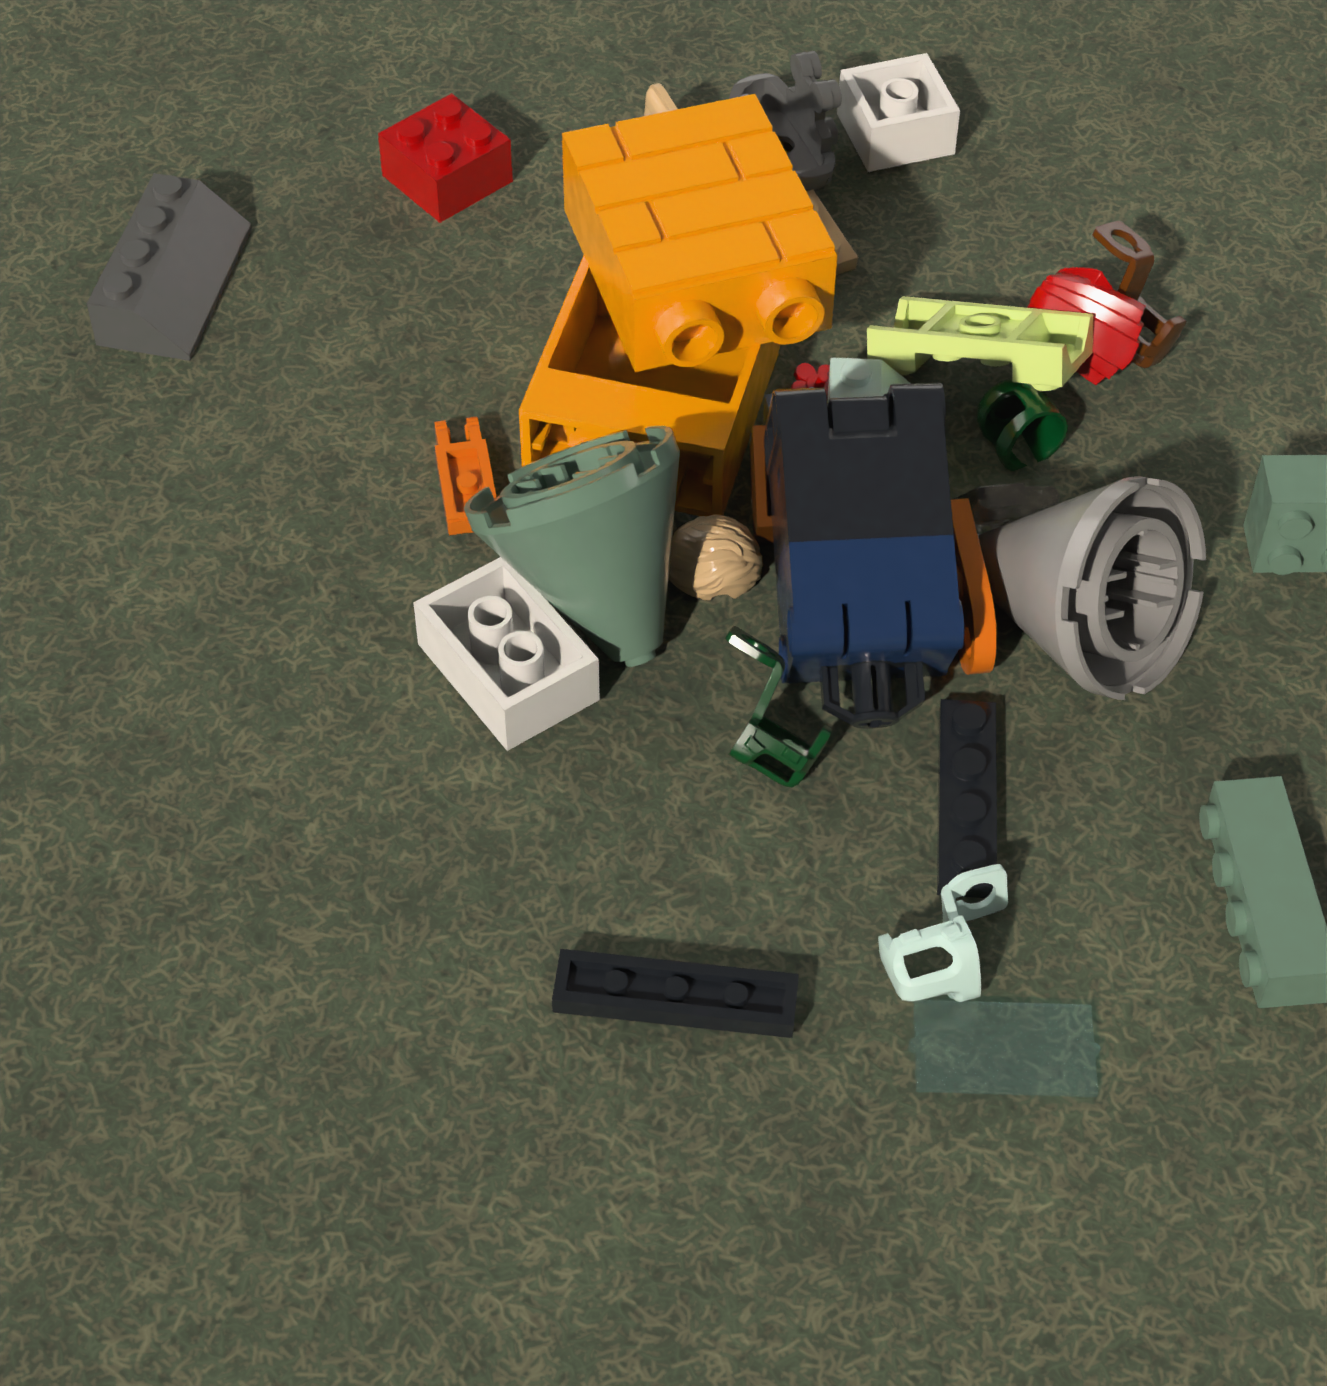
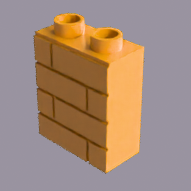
(698, 233)
(591, 391)

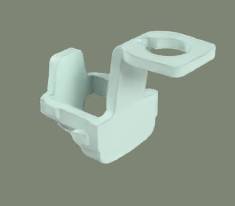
(963, 977)

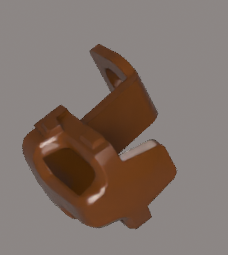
(1134, 279)

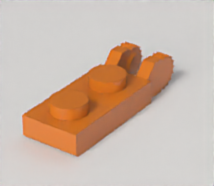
(462, 471)

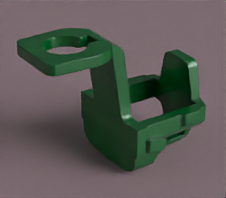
(766, 736)

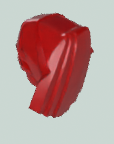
(1115, 317)

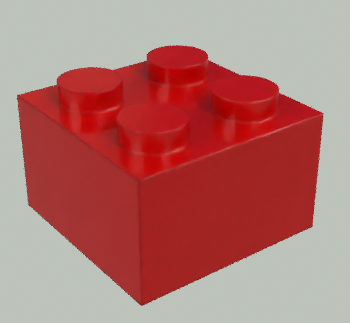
(445, 157)

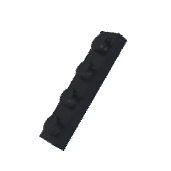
(966, 791)
(675, 993)

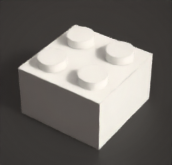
(898, 112)

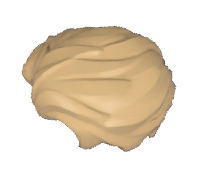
(714, 558)

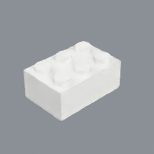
(507, 652)

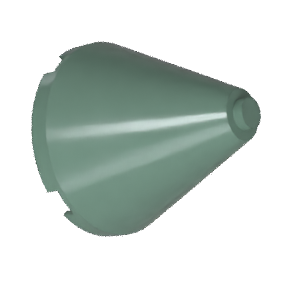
(593, 535)

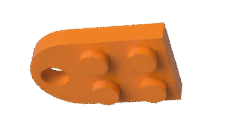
(975, 594)

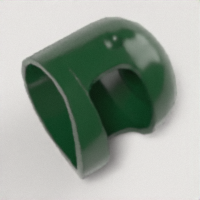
(1017, 409)

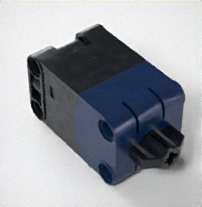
(863, 544)

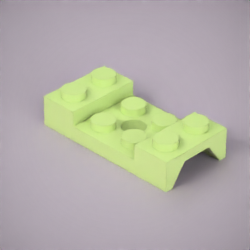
(1040, 343)

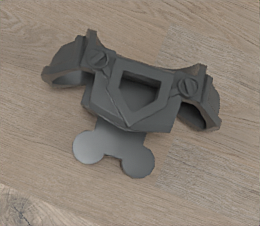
(799, 115)

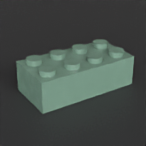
(1288, 515)

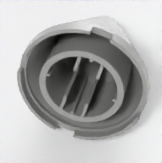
(1104, 582)

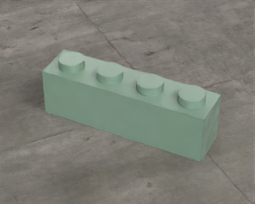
(1268, 891)

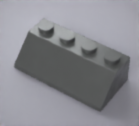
(167, 269)

